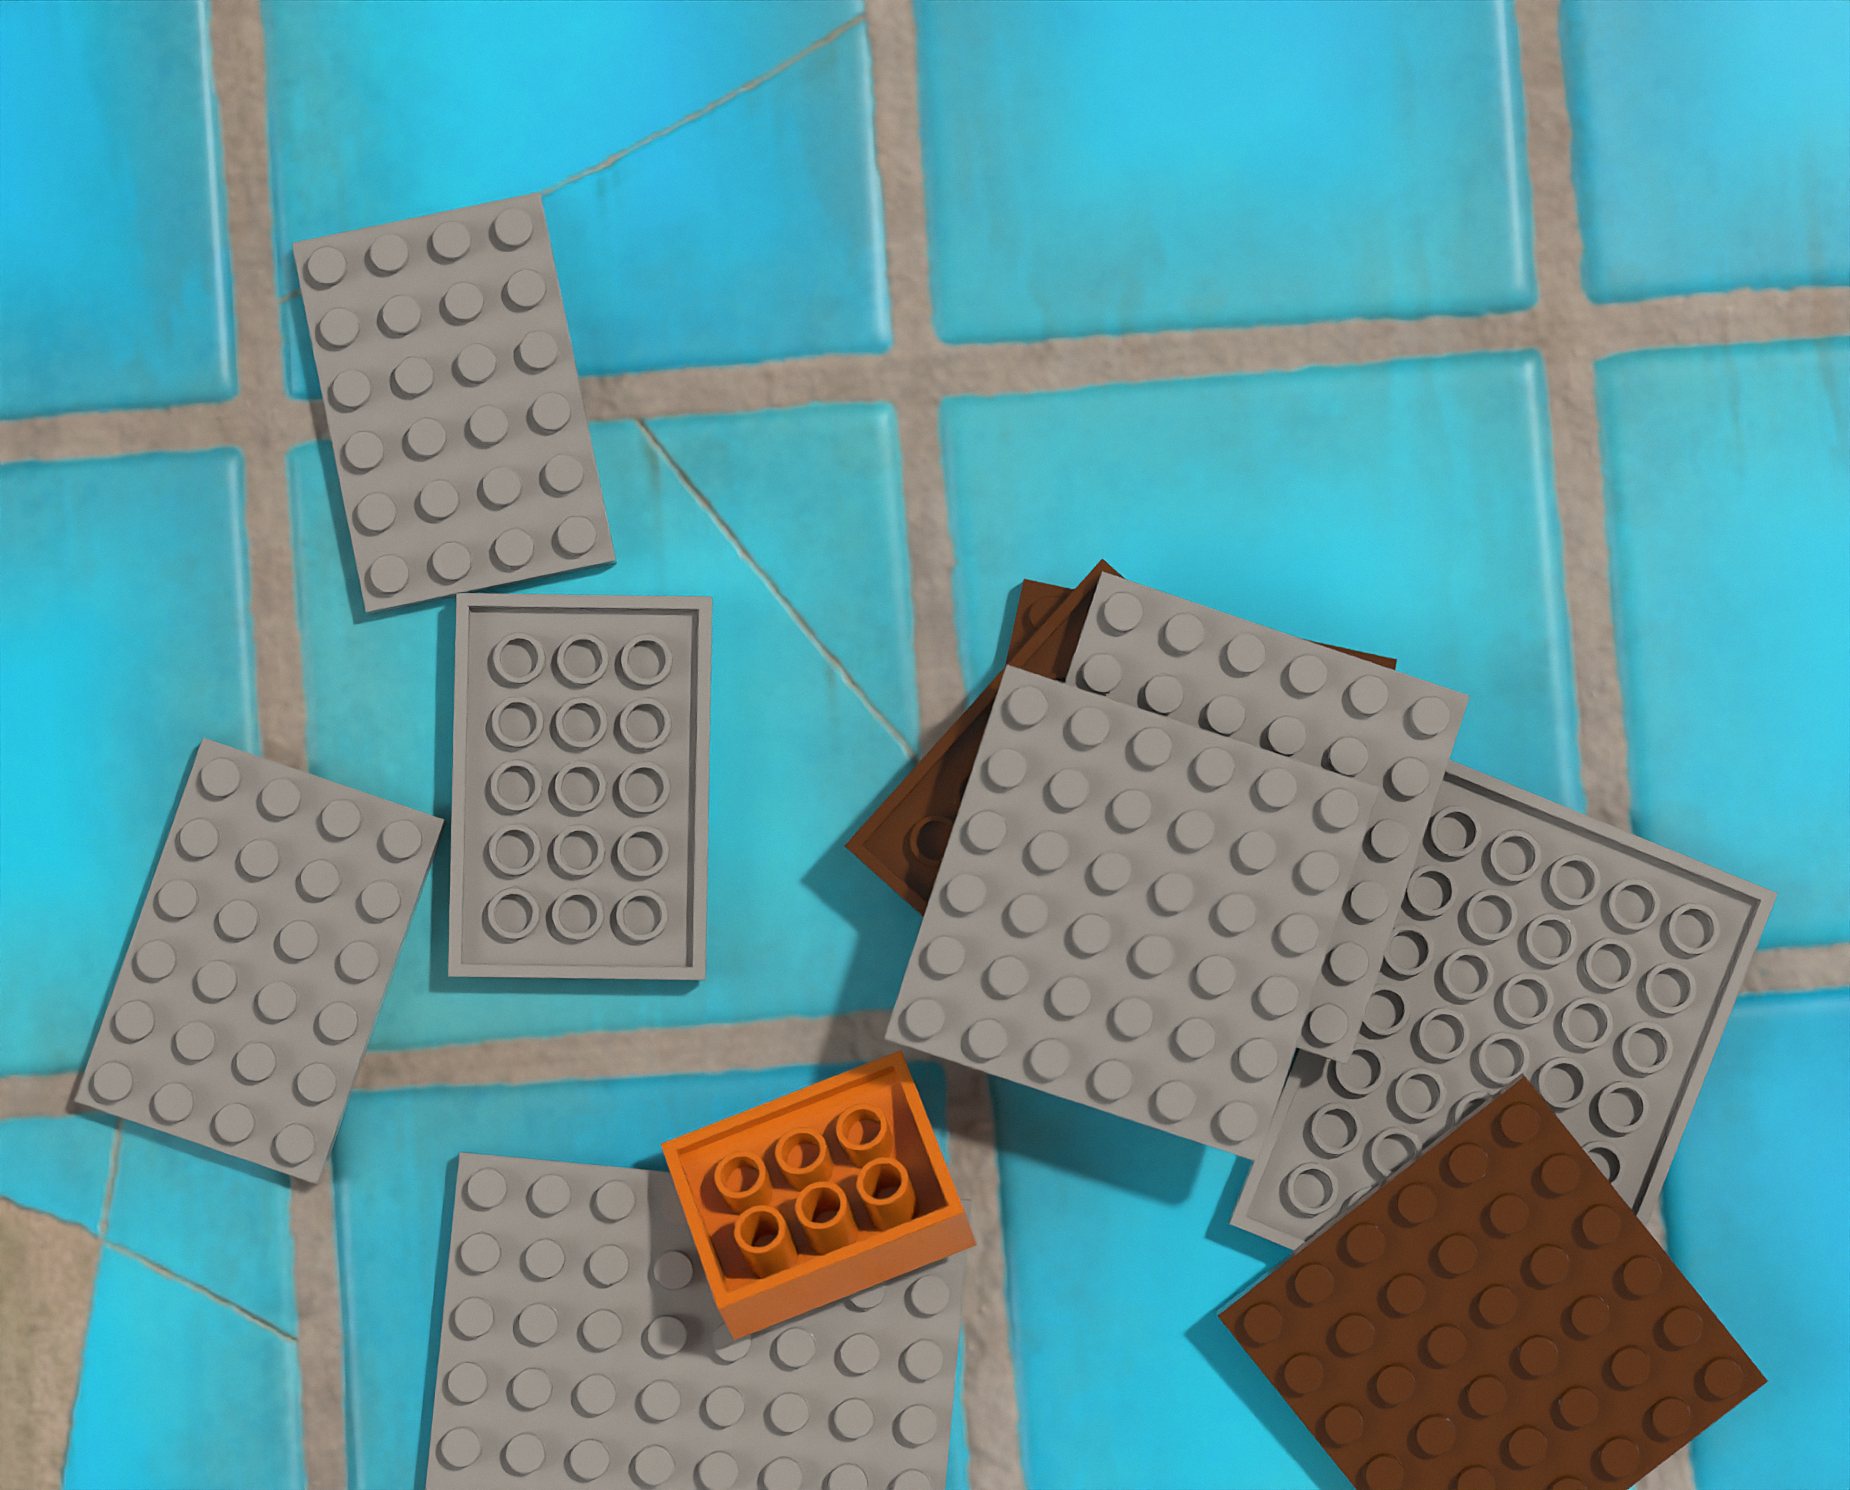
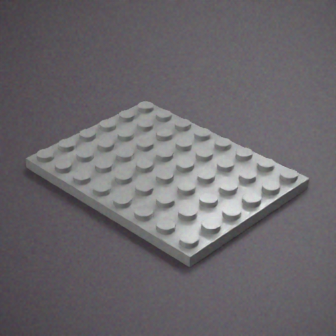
(1515, 953)
(601, 1363)

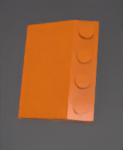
(817, 1195)

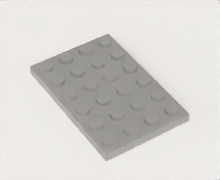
(453, 403)
(580, 787)
(260, 961)

